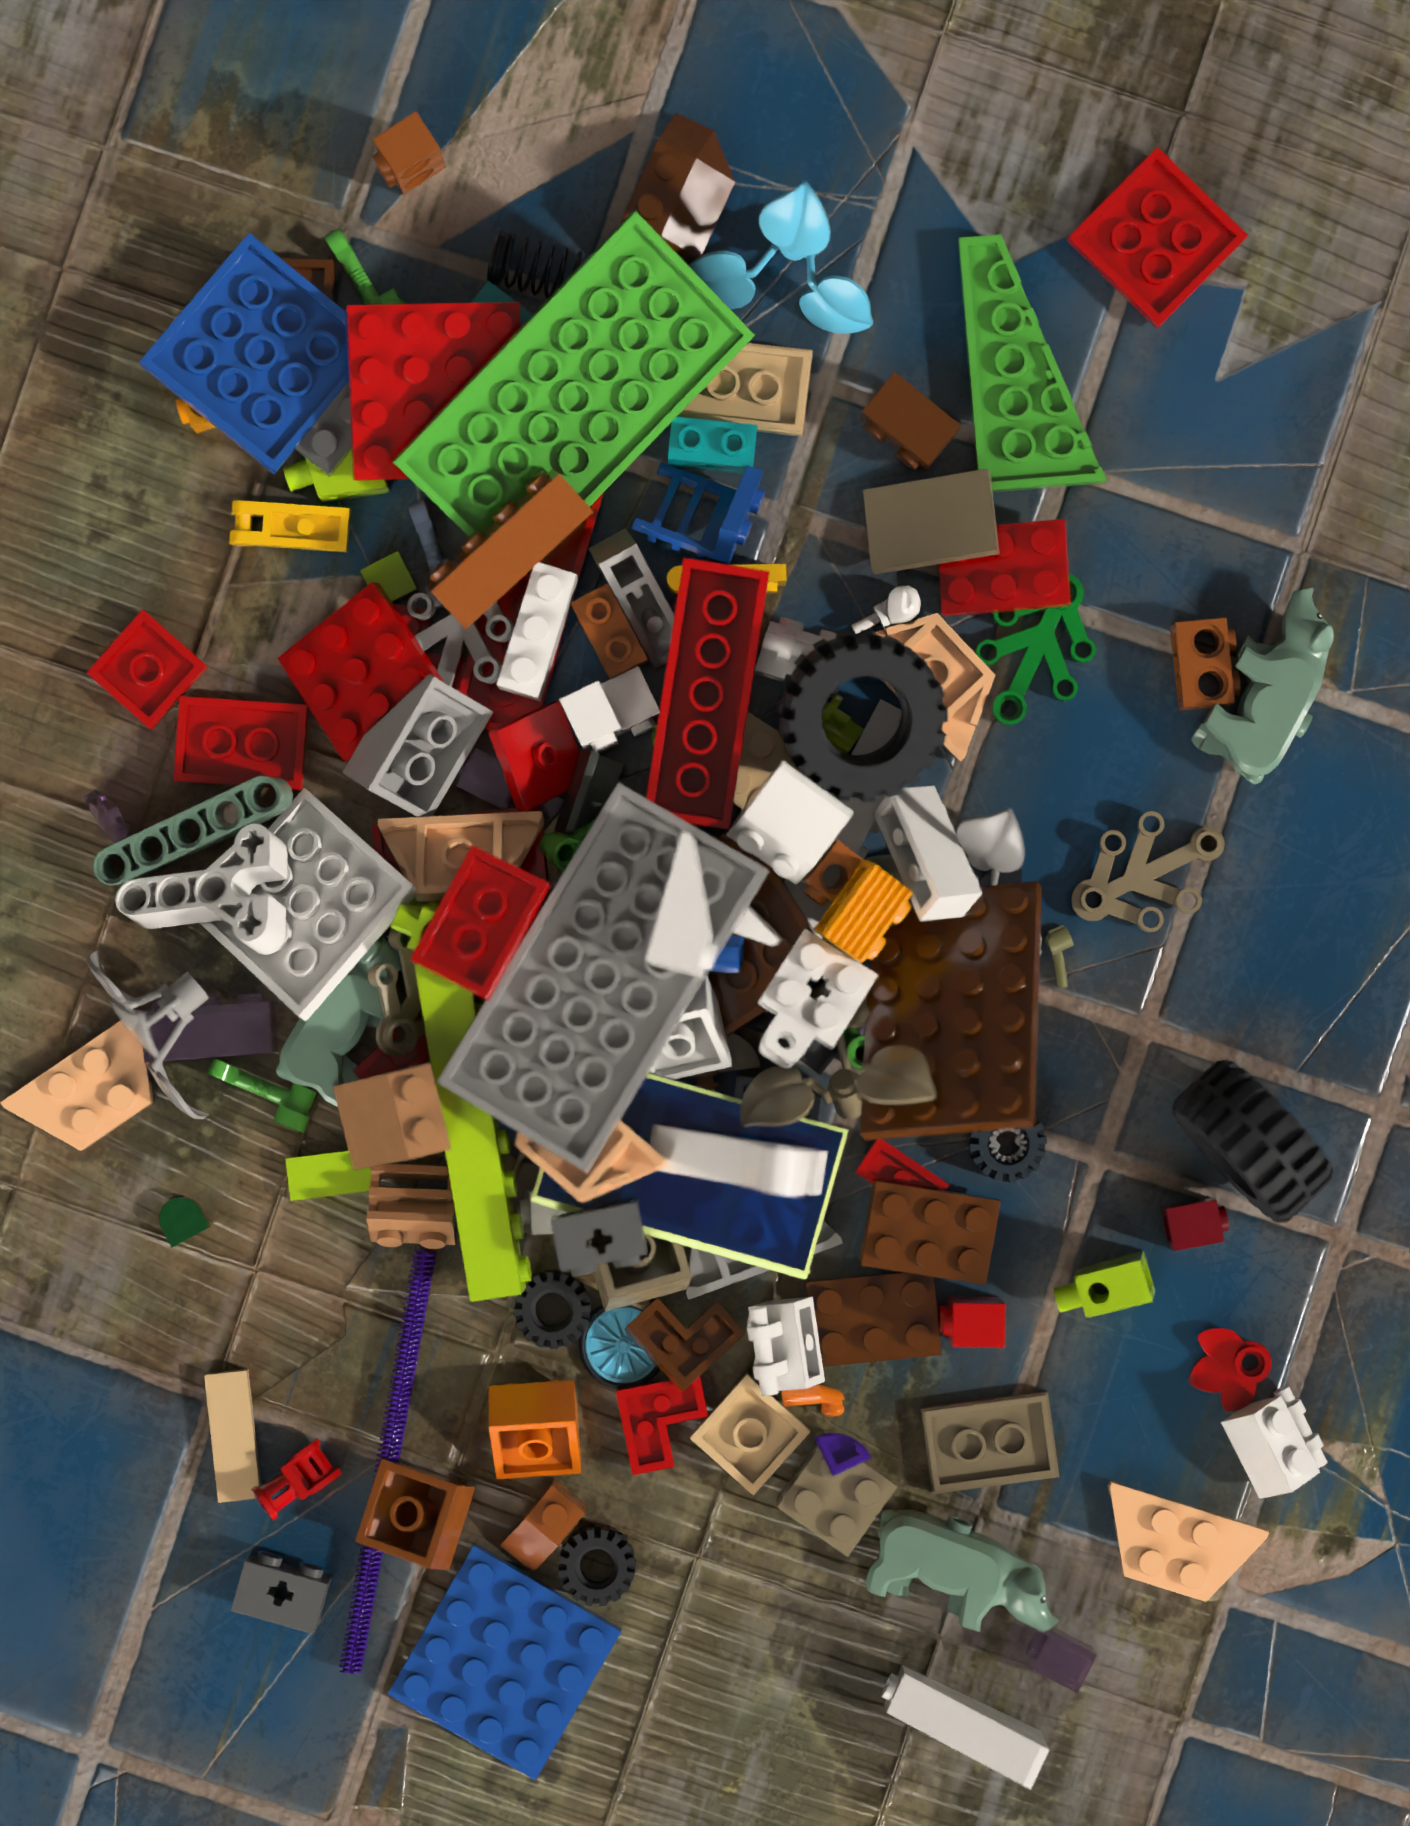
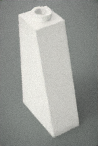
(966, 1725)

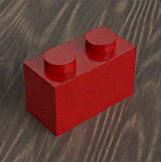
(973, 1321)

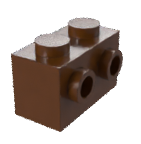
(908, 423)

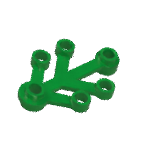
(1040, 642)

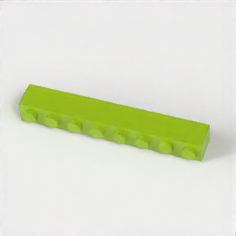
(477, 1154)

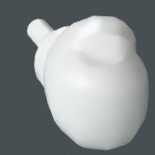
(900, 607)

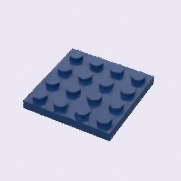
(256, 353)
(505, 1661)

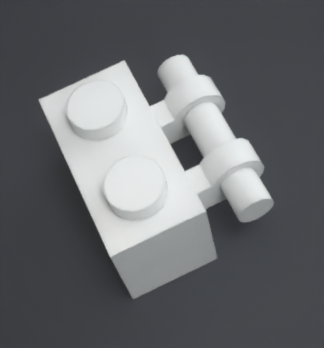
(783, 646)
(785, 1345)
(1275, 1443)

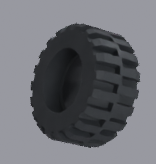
(902, 755)
(1253, 1140)

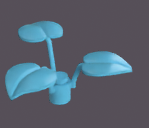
(800, 230)

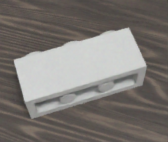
(537, 631)
(927, 853)

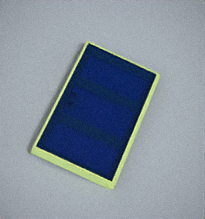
(713, 1214)

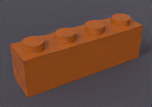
(509, 547)

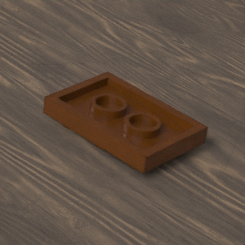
(929, 1231)
(875, 1317)

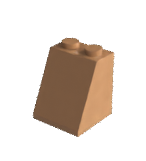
(391, 1117)

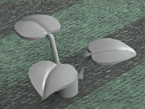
(989, 841)
(177, 1001)

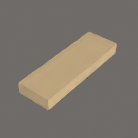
(232, 1434)

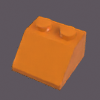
(534, 1429)

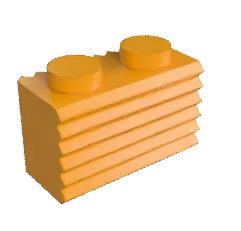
(864, 912)

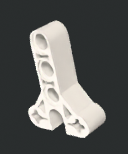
(255, 920)
(741, 1161)

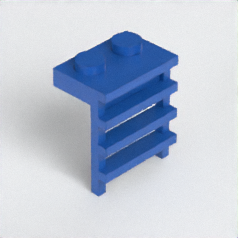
(727, 523)

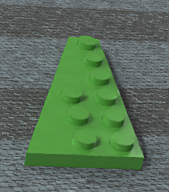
(1017, 393)

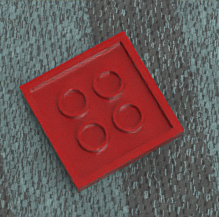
(1157, 237)
(357, 667)

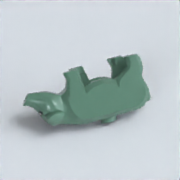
(1277, 697)
(318, 1047)
(959, 1563)

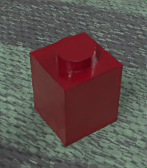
(1194, 1223)

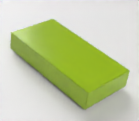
(325, 1176)

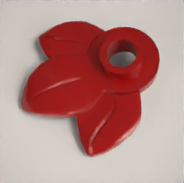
(1223, 1369)

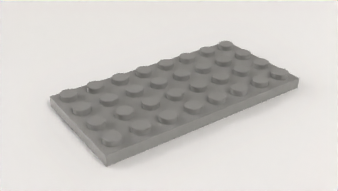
(579, 1000)

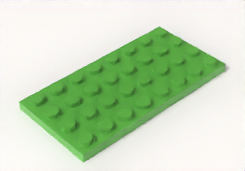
(579, 381)

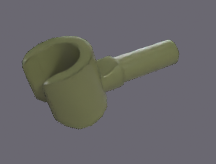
(1057, 941)

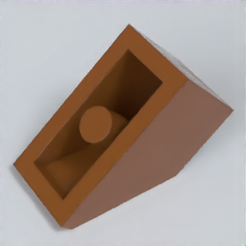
(544, 1525)

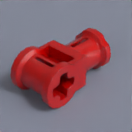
(299, 1478)

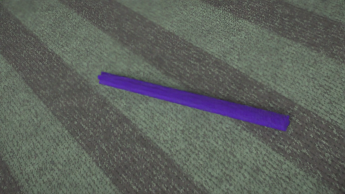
(390, 1450)

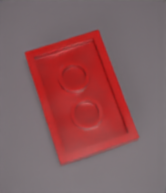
(1024, 576)
(240, 741)
(480, 922)

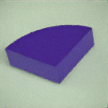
(841, 1452)

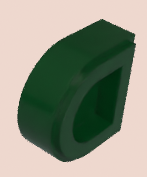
(181, 1220)

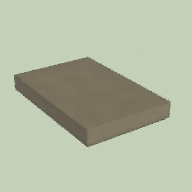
(931, 521)
(989, 1442)

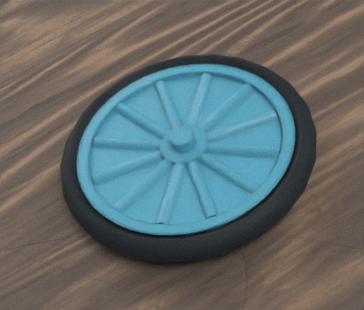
(612, 1353)

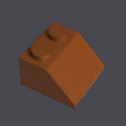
(415, 1514)

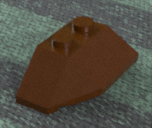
(684, 187)

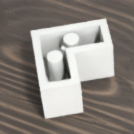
(611, 709)

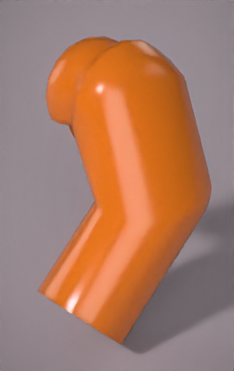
(828, 1397)

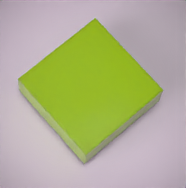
(392, 576)

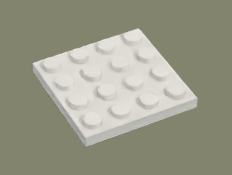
(335, 902)

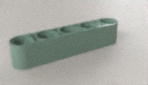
(173, 834)

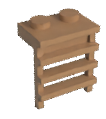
(408, 1213)

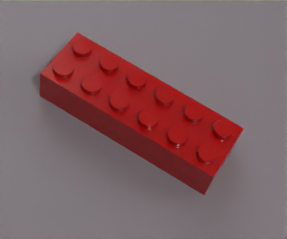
(707, 691)

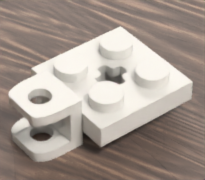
(798, 1015)

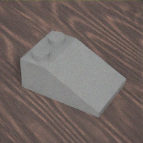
(419, 747)

